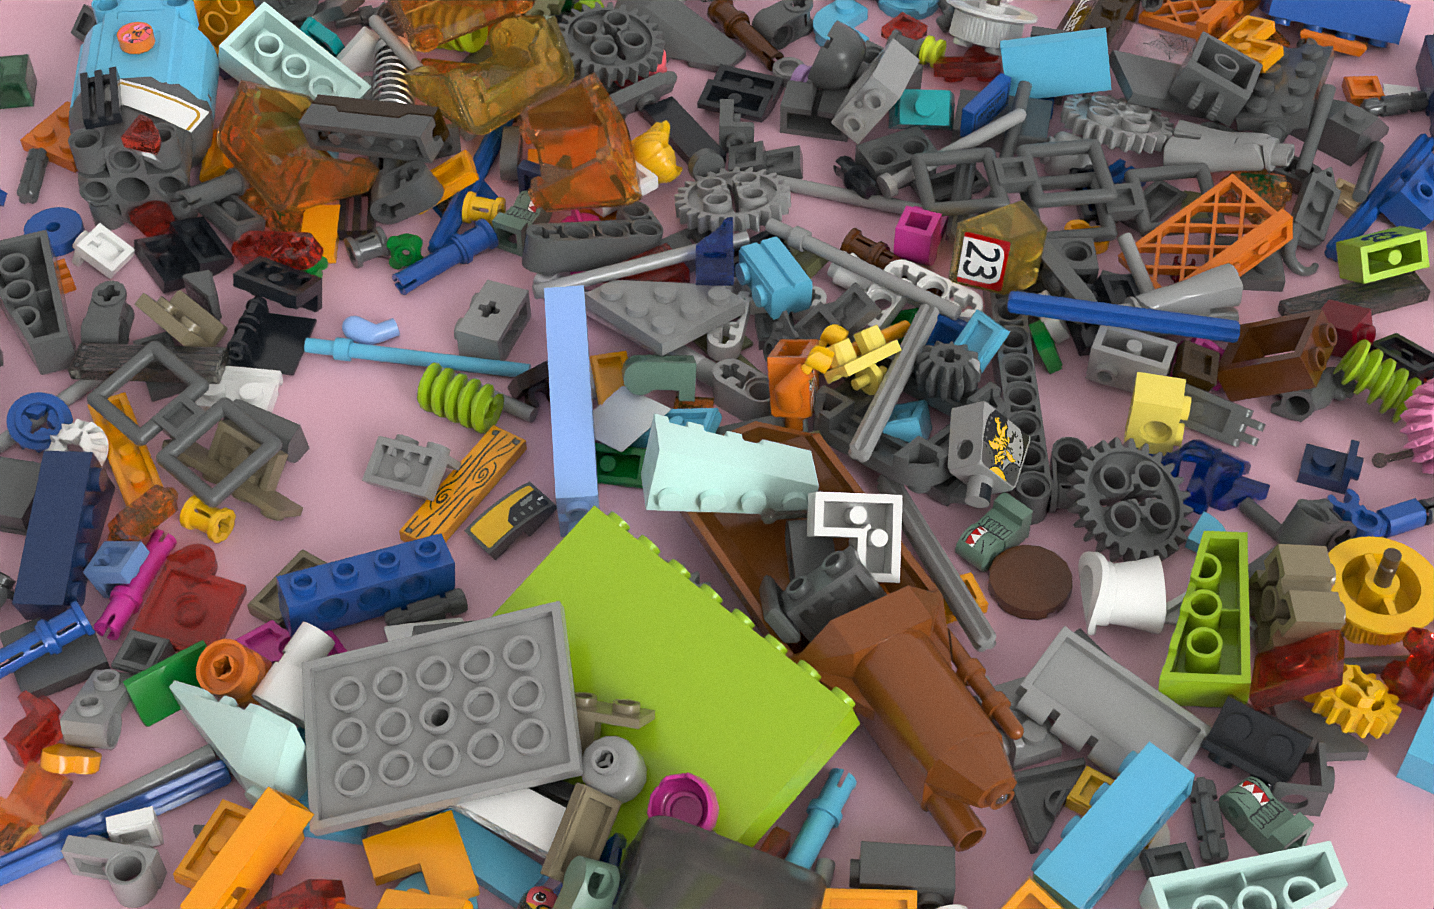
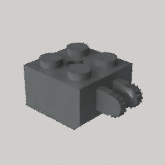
(1216, 79)

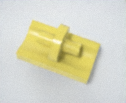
(867, 373)

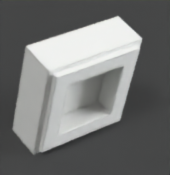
(135, 826)

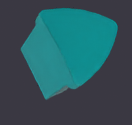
(322, 36)

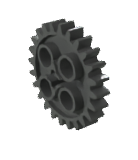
(612, 43)
(1131, 475)

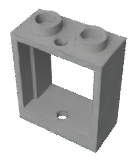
(875, 91)

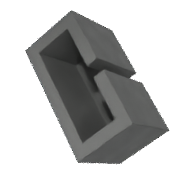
(810, 111)

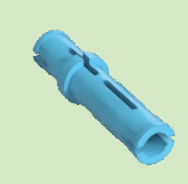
(823, 815)

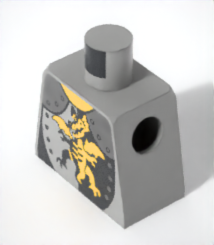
(985, 451)

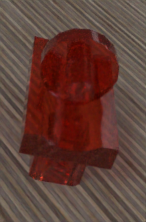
(1415, 677)

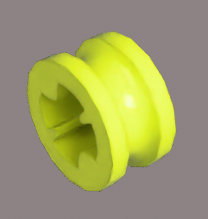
(931, 50)

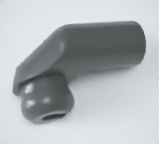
(944, 21)

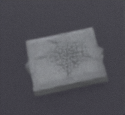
(1163, 45)

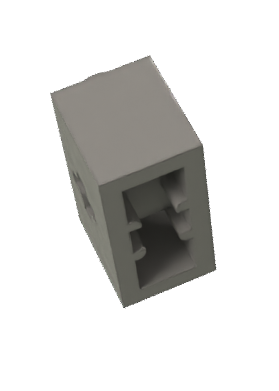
(493, 321)

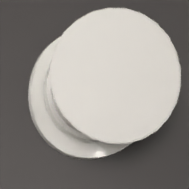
(1122, 593)

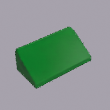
(619, 467)
(150, 688)

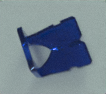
(1218, 463)

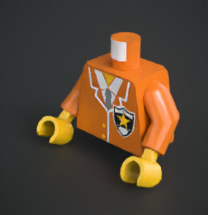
(795, 375)

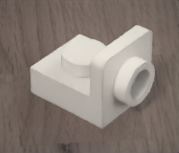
(102, 250)

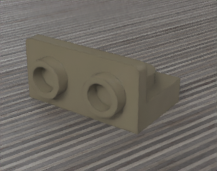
(183, 319)

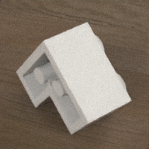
(868, 521)

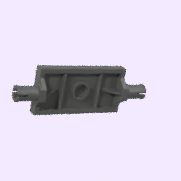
(1287, 91)

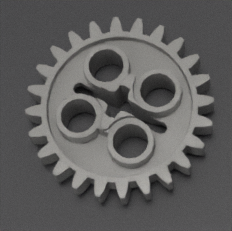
(1116, 123)
(709, 202)

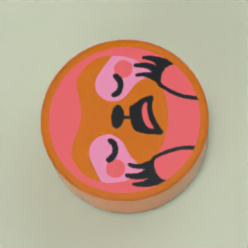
(136, 37)

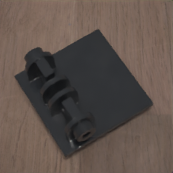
(268, 339)

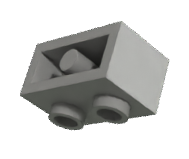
(1123, 352)

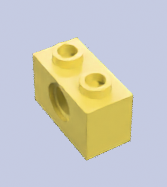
(1156, 412)

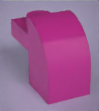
(919, 235)

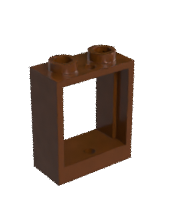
(1249, 375)

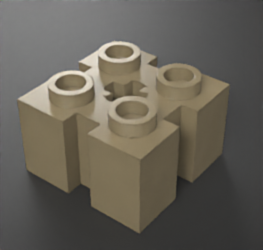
(1294, 596)

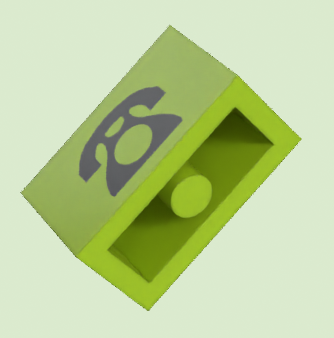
(1382, 254)

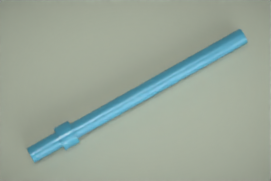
(345, 349)

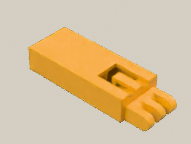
(250, 853)

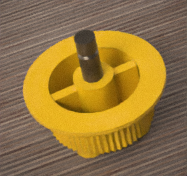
(1382, 589)

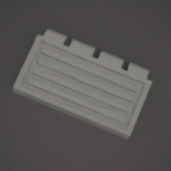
(1105, 706)

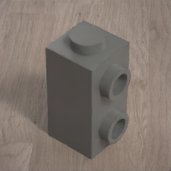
(907, 867)

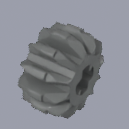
(947, 371)

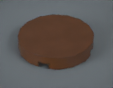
(1030, 582)

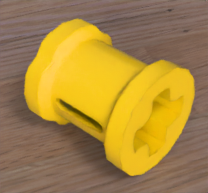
(473, 203)
(207, 519)

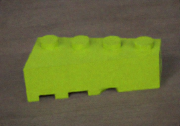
(1212, 635)

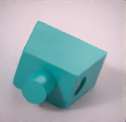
(924, 109)

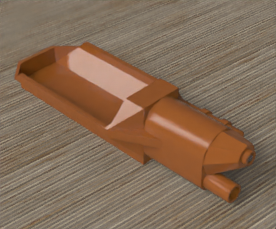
(886, 658)

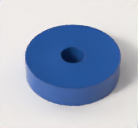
(61, 225)

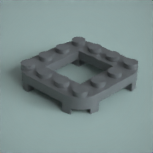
(911, 464)

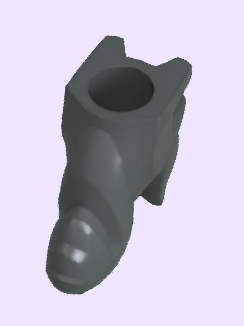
(1302, 403)

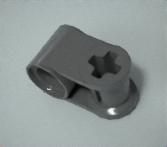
(784, 22)
(108, 315)
(1063, 456)
(1315, 524)

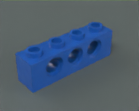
(366, 584)

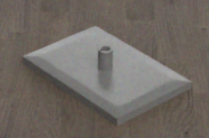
(440, 719)

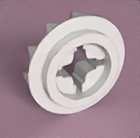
(85, 434)

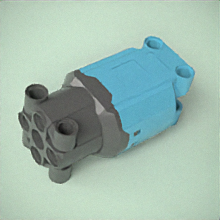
(178, 64)

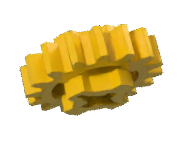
(1358, 704)

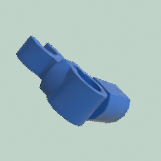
(1383, 522)

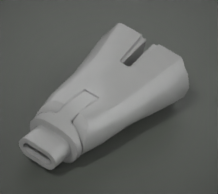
(1225, 149)
(1205, 294)

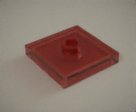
(190, 606)
(1297, 669)

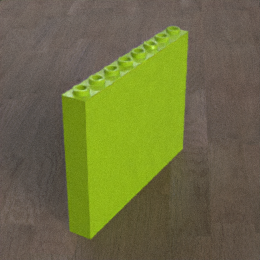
(718, 689)

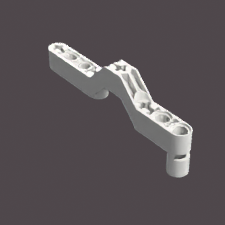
(516, 815)

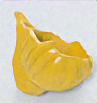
(655, 153)

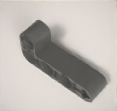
(591, 243)

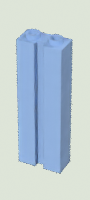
(571, 405)

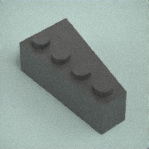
(36, 300)

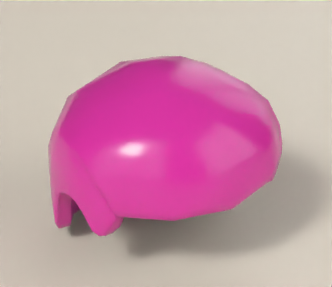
(687, 799)

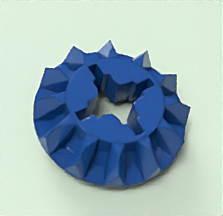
(35, 406)

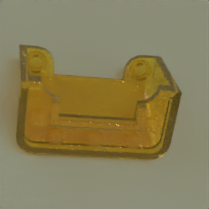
(525, 67)

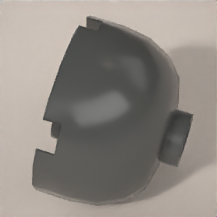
(839, 59)

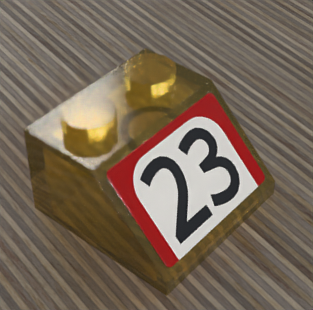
(999, 249)

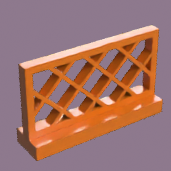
(1214, 21)
(1243, 254)

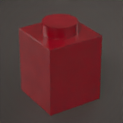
(1351, 324)

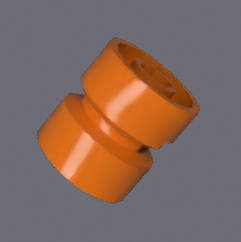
(231, 671)

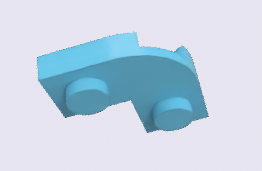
(845, 11)

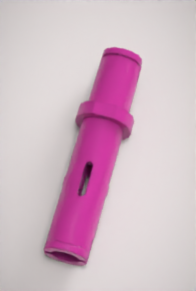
(128, 598)

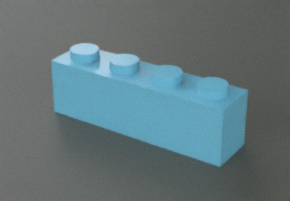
(1114, 829)

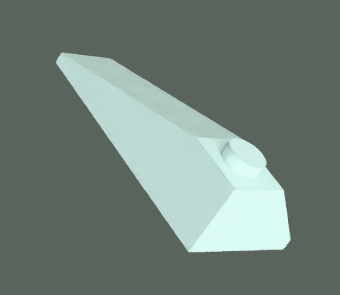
(252, 742)

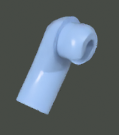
(368, 333)

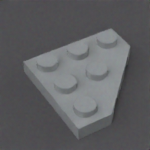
(664, 312)

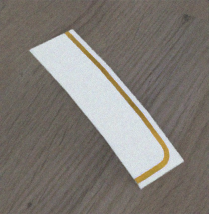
(159, 105)

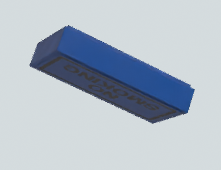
(985, 105)

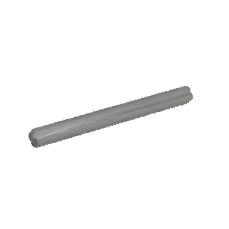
(893, 384)
(941, 569)

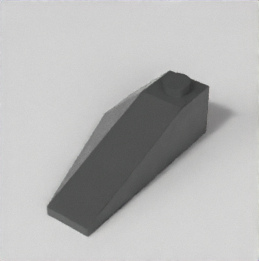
(688, 34)
(1347, 132)

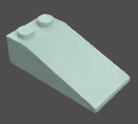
(280, 55)

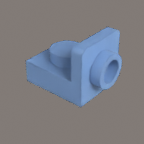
(115, 564)

